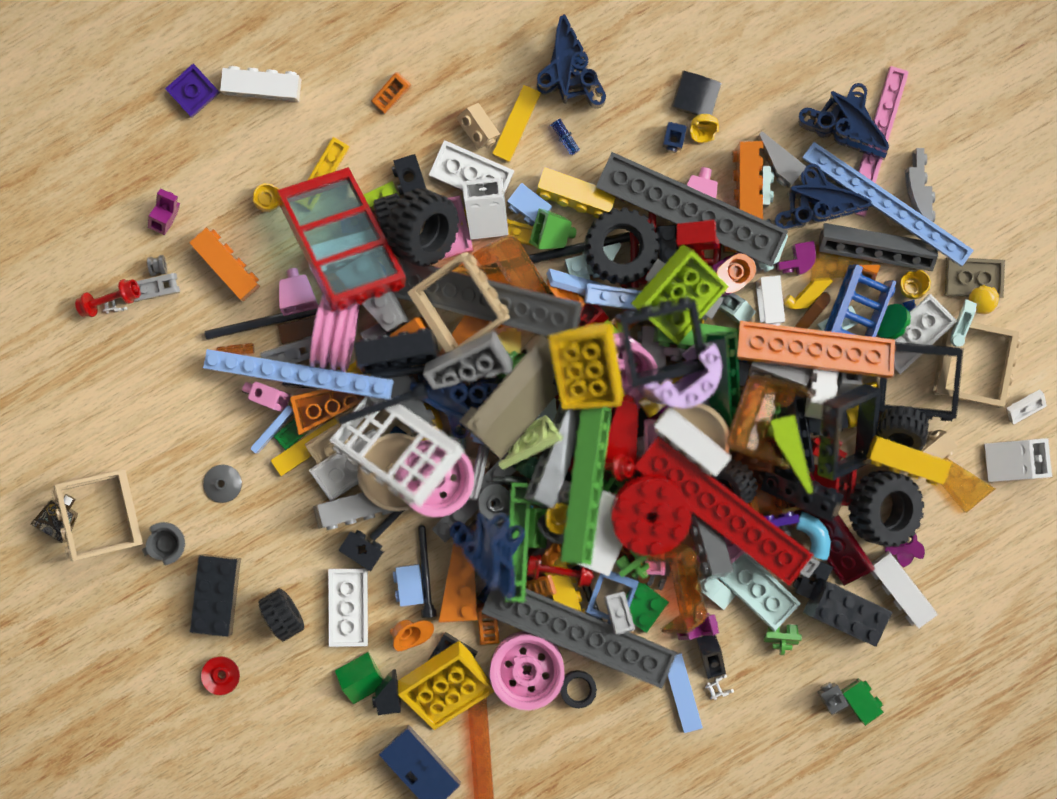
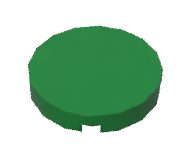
(894, 322)

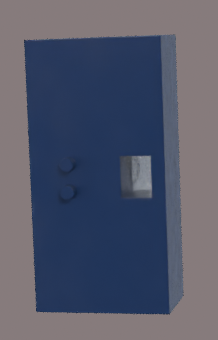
(419, 766)

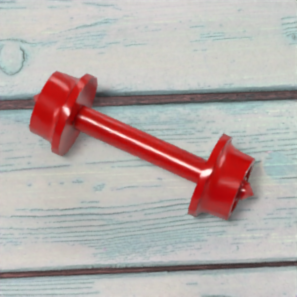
(87, 305)
(621, 467)
(534, 566)

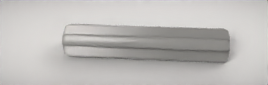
(478, 471)

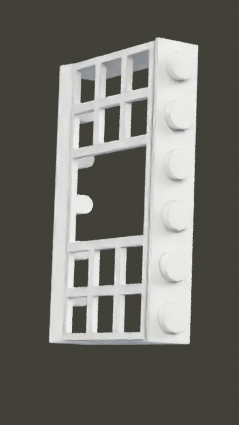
(439, 439)

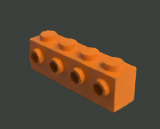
(222, 261)

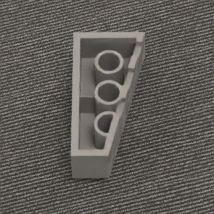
(387, 311)
(470, 361)
(346, 511)

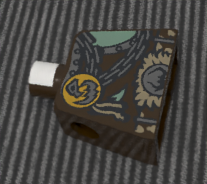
(48, 522)

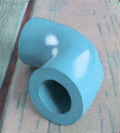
(818, 535)

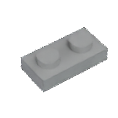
(619, 613)

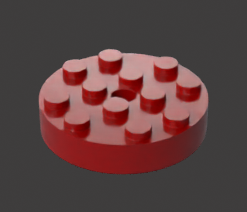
(655, 534)

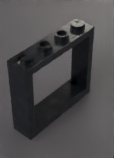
(647, 311)
(945, 415)
(867, 426)

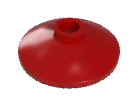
(211, 679)

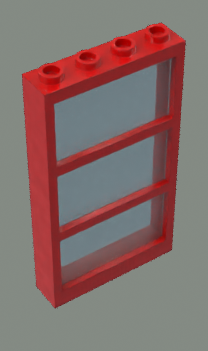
(341, 239)

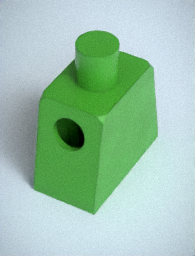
(551, 230)

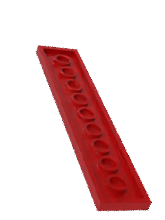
(727, 512)

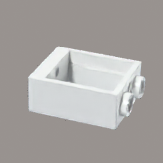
(770, 300)

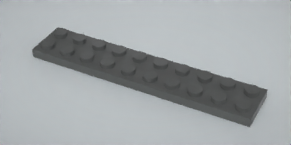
(685, 204)
(526, 308)
(584, 635)

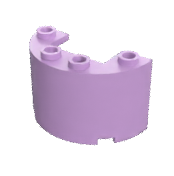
(692, 387)

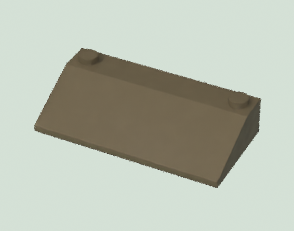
(516, 400)

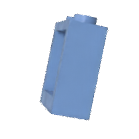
(615, 577)

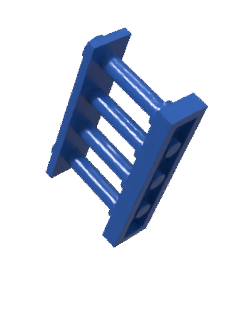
(847, 293)

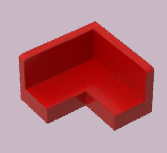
(698, 236)

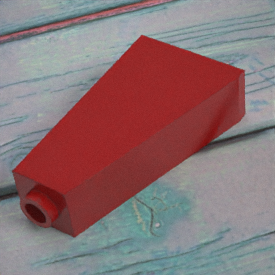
(623, 430)

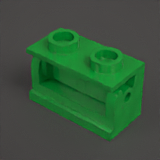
(862, 702)

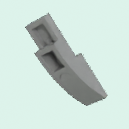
(916, 178)

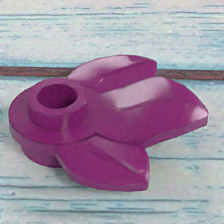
(907, 551)

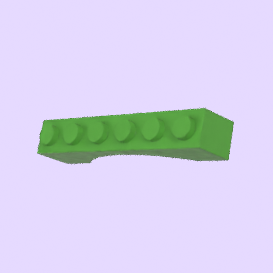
(519, 516)

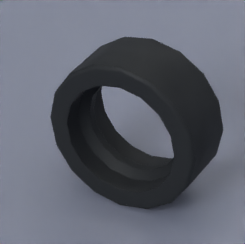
(582, 703)

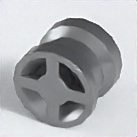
(157, 265)

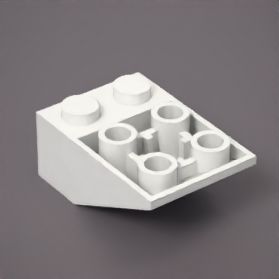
(485, 208)
(1018, 460)

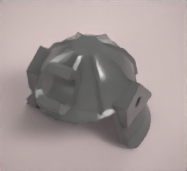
(165, 543)

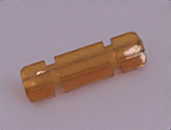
(239, 349)

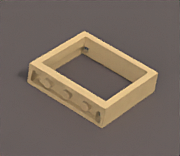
(432, 317)
(1006, 379)
(128, 507)

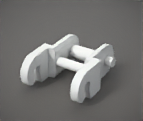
(107, 309)
(709, 686)

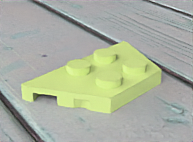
(536, 438)

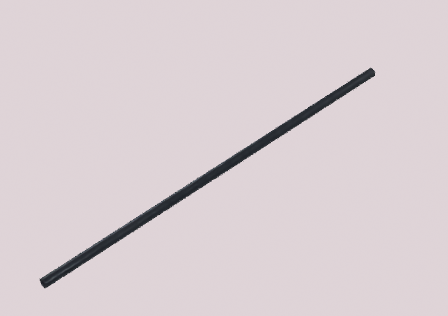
(279, 318)

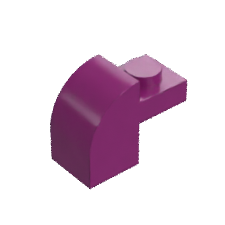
(164, 212)
(804, 259)
(708, 627)

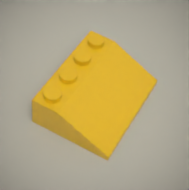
(587, 367)
(445, 686)

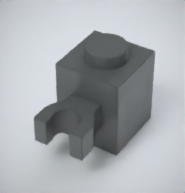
(832, 697)

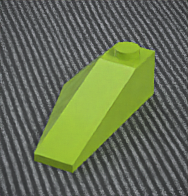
(788, 440)

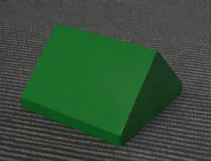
(359, 677)

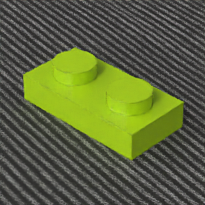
(385, 190)

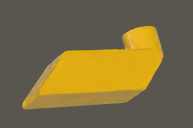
(808, 294)

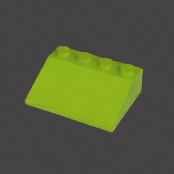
(681, 277)

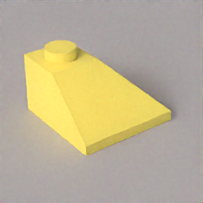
(511, 340)

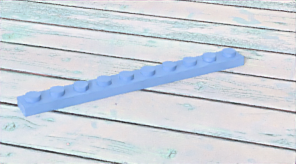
(889, 204)
(298, 374)

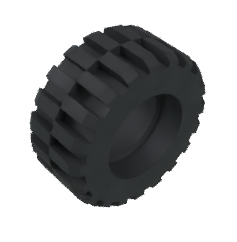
(407, 221)
(636, 225)
(905, 511)

